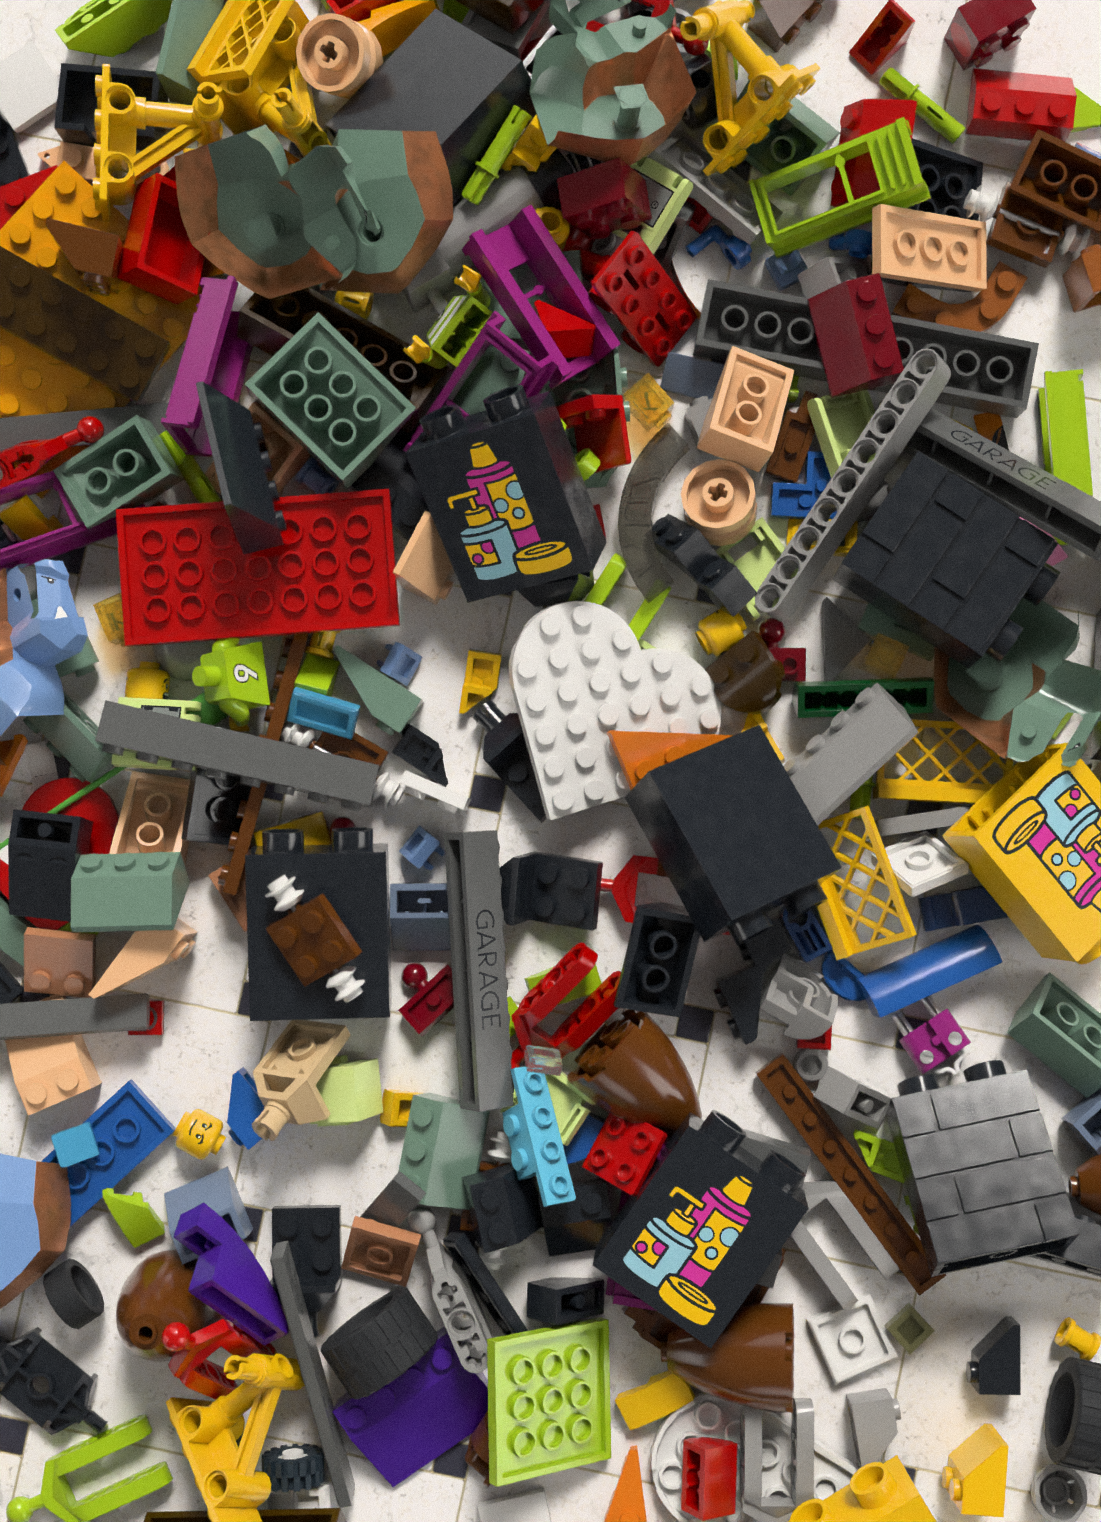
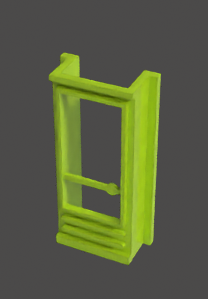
(896, 174)
(1065, 429)

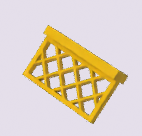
(237, 38)
(938, 790)
(834, 911)

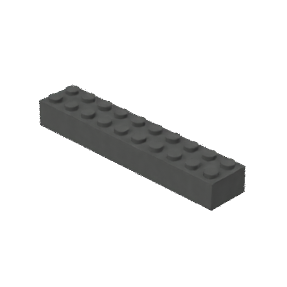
(986, 369)

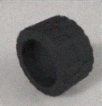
(379, 1343)
(1075, 1416)

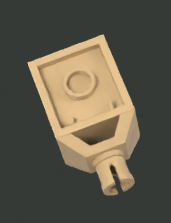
(290, 1073)

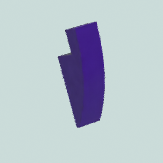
(230, 1275)

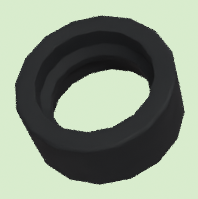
(73, 1293)

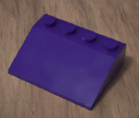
(416, 1413)

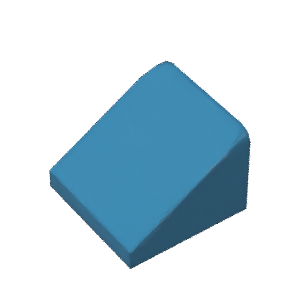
(75, 1144)

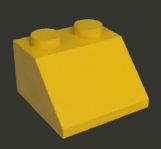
(978, 1473)

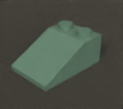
(119, 472)

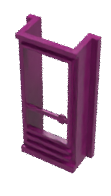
(531, 243)
(210, 356)
(534, 381)
(56, 541)

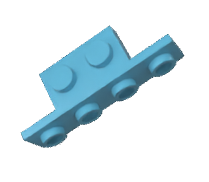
(537, 1139)

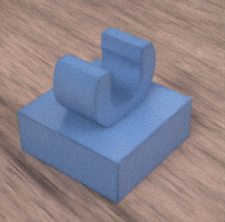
(785, 269)
(400, 663)
(420, 847)

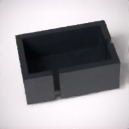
(78, 102)

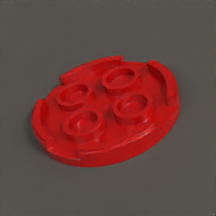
(94, 806)

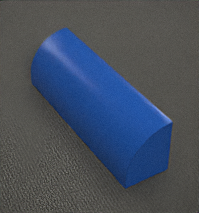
(929, 970)

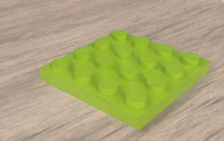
(548, 1400)

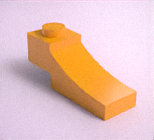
(397, 21)

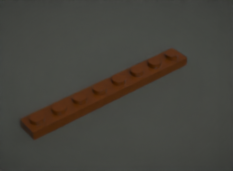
(249, 809)
(848, 1171)

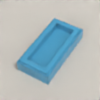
(323, 713)

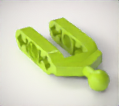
(607, 582)
(57, 1494)

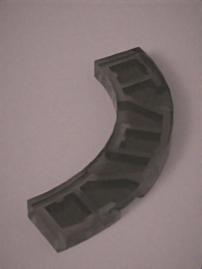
(638, 508)

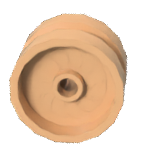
(337, 54)
(720, 501)

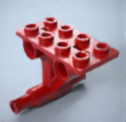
(637, 293)

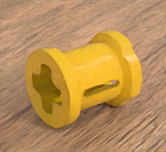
(365, 302)
(322, 644)
(1077, 1339)

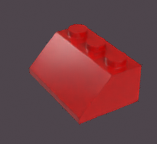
(1020, 104)
(857, 121)

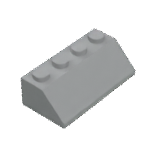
(850, 751)

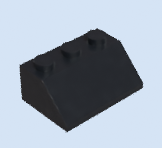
(658, 960)

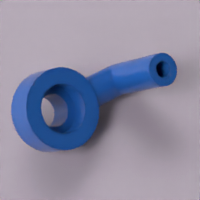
(856, 241)
(734, 249)

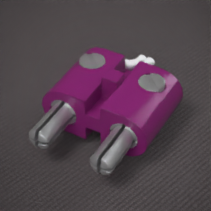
(933, 1040)

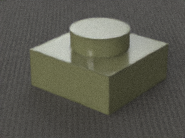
(909, 1328)

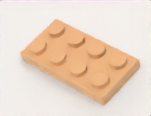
(929, 248)

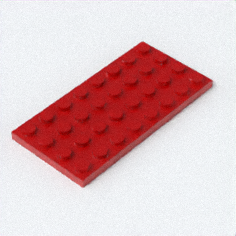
(193, 584)

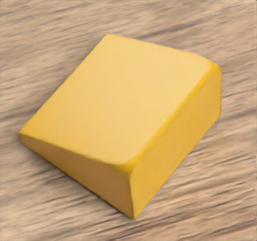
(396, 1107)

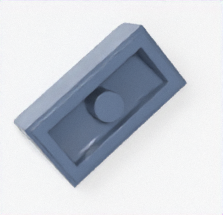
(690, 376)

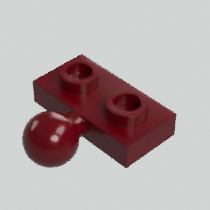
(793, 659)
(431, 1001)

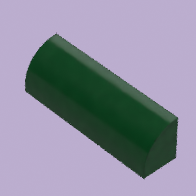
(832, 697)

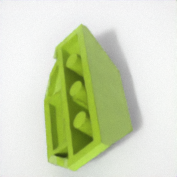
(112, 25)

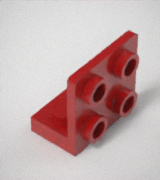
(599, 426)
(625, 1153)

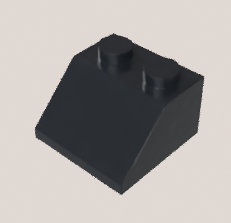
(502, 1207)
(579, 1223)

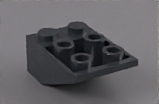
(42, 861)

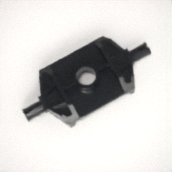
(69, 1386)

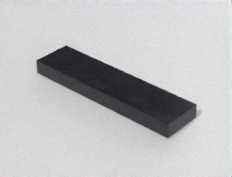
(484, 1283)

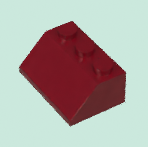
(855, 336)

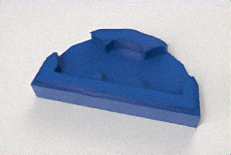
(841, 977)

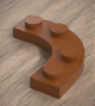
(976, 314)

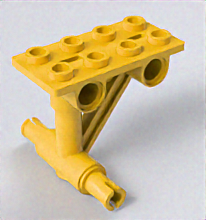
(769, 87)
(254, 100)
(116, 131)
(210, 1432)

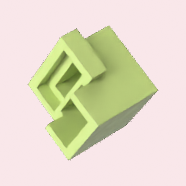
(350, 1091)

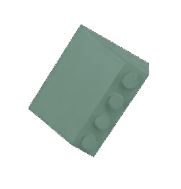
(330, 400)

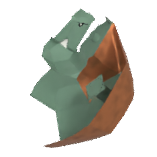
(610, 87)
(411, 196)
(251, 208)
(1025, 695)

